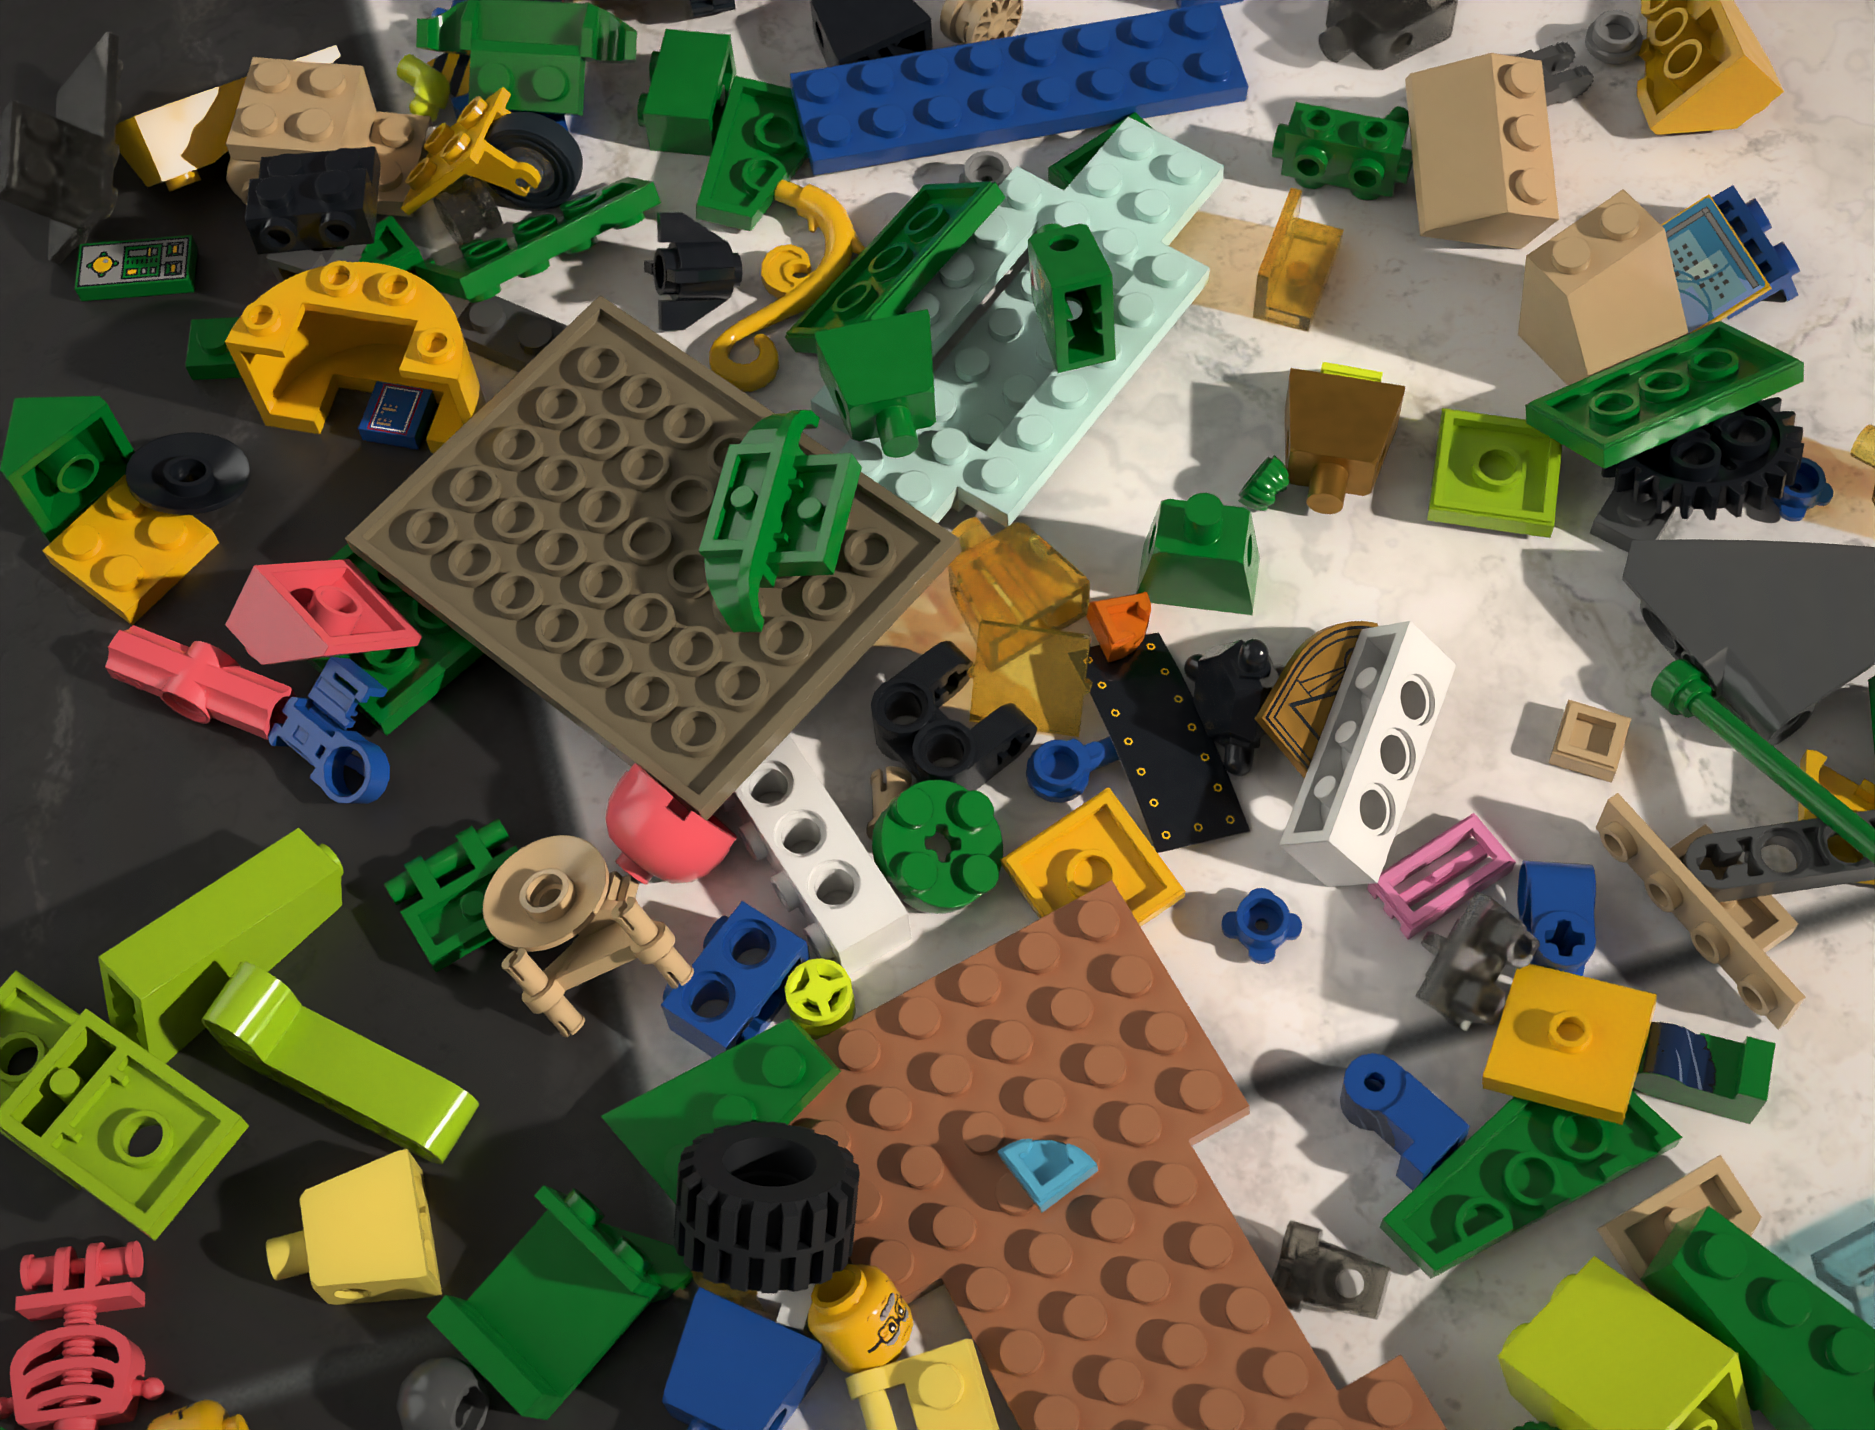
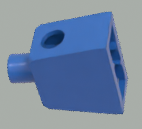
(739, 1369)

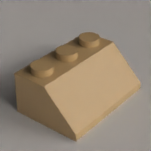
(1482, 151)

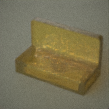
(1295, 267)

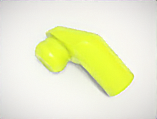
(429, 86)

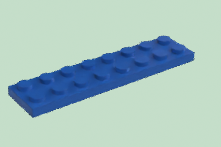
(1016, 87)

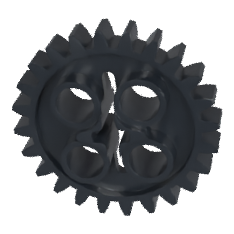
(1718, 463)

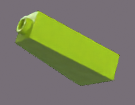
(180, 962)

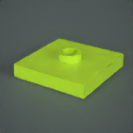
(1494, 474)

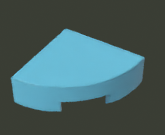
(1047, 1168)

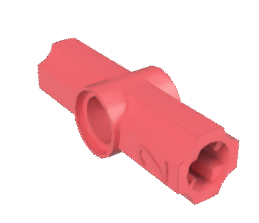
(198, 681)

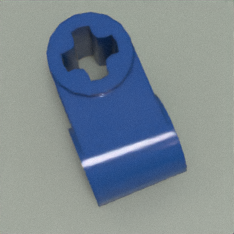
(1558, 910)

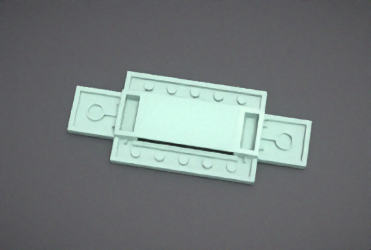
(997, 395)

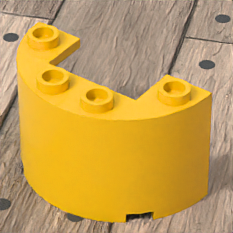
(348, 331)

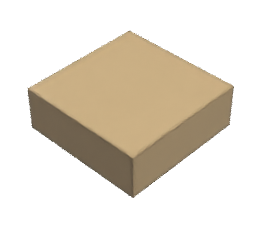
(1590, 740)

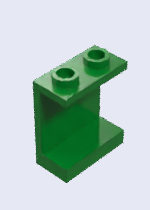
(550, 1306)

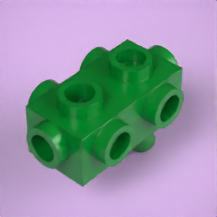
(1345, 150)

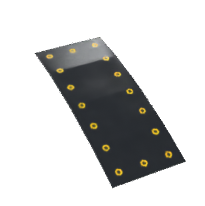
(1164, 747)

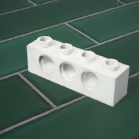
(1368, 755)
(849, 932)

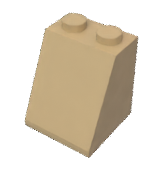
(1601, 291)

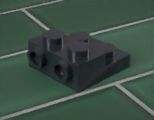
(314, 200)

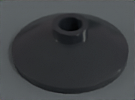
(187, 473)

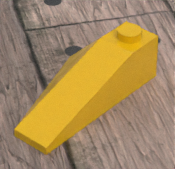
(1702, 67)
(188, 133)

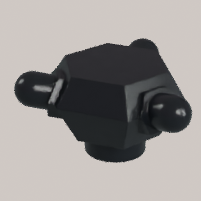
(1228, 695)

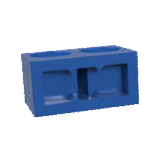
(752, 991)

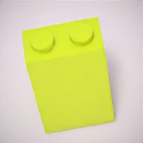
(1621, 1362)

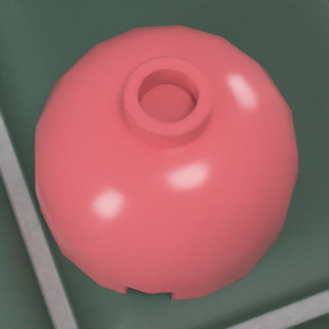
(661, 834)

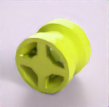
(816, 984)

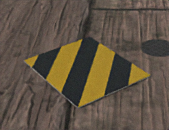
(455, 69)

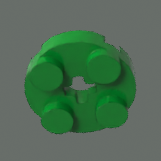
(963, 820)

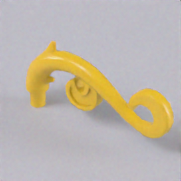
(792, 292)

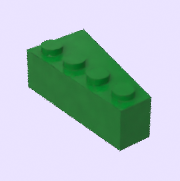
(1797, 1347)

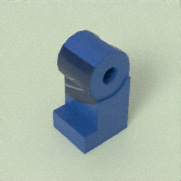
(1403, 1113)

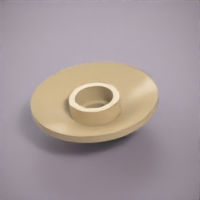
(546, 893)

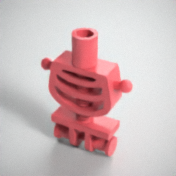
(35, 1380)

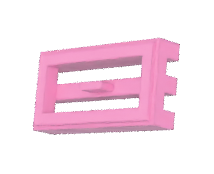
(1399, 905)

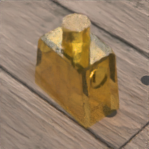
(1014, 579)

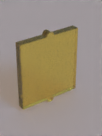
(1033, 669)

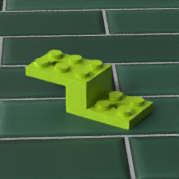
(92, 1098)

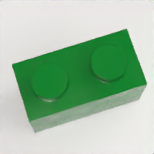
(687, 91)

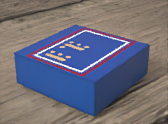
(397, 415)

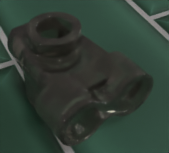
(1311, 1271)

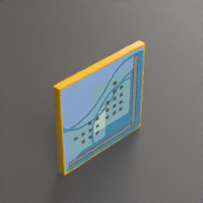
(1710, 265)

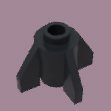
(693, 270)

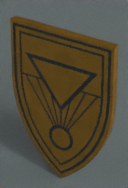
(1306, 691)

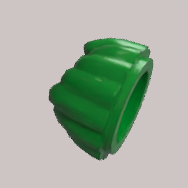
(1265, 484)

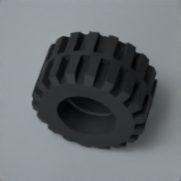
(766, 1206)

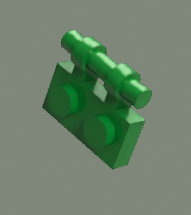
(451, 918)

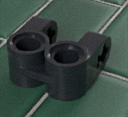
(920, 693)

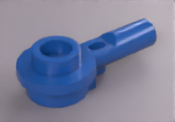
(1062, 768)

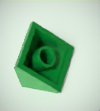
(62, 457)

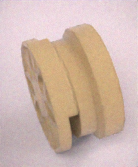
(979, 19)

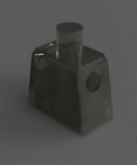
(1385, 29)

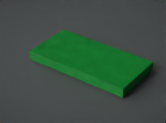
(899, 259)
(1663, 393)

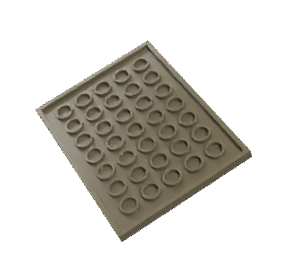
(572, 558)

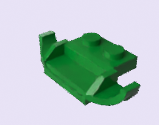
(530, 49)
(774, 515)

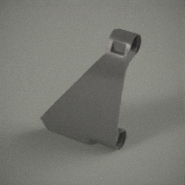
(1761, 619)

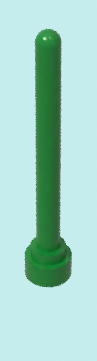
(1685, 691)

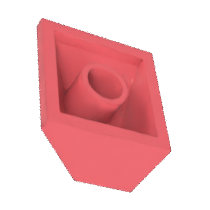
(315, 613)

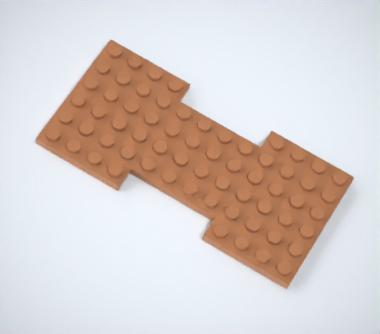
(1137, 1284)

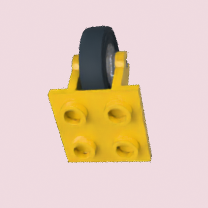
(516, 153)

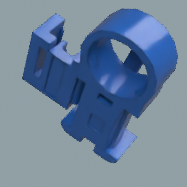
(322, 724)

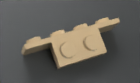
(1724, 933)

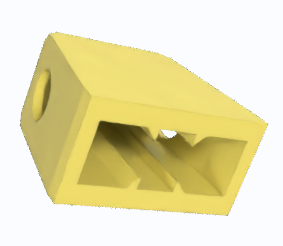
(364, 1236)

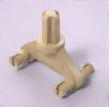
(611, 939)

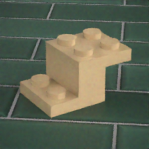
(325, 108)

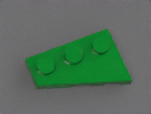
(754, 1081)

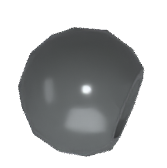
(443, 1396)

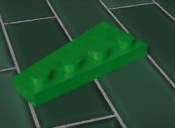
(540, 238)
(1516, 1173)

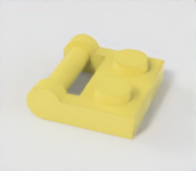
(942, 1388)

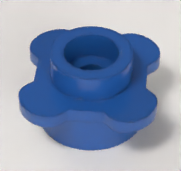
(1813, 491)
(1261, 906)

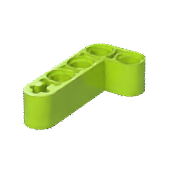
(277, 1036)

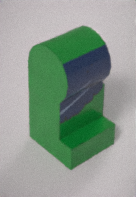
(1706, 1071)

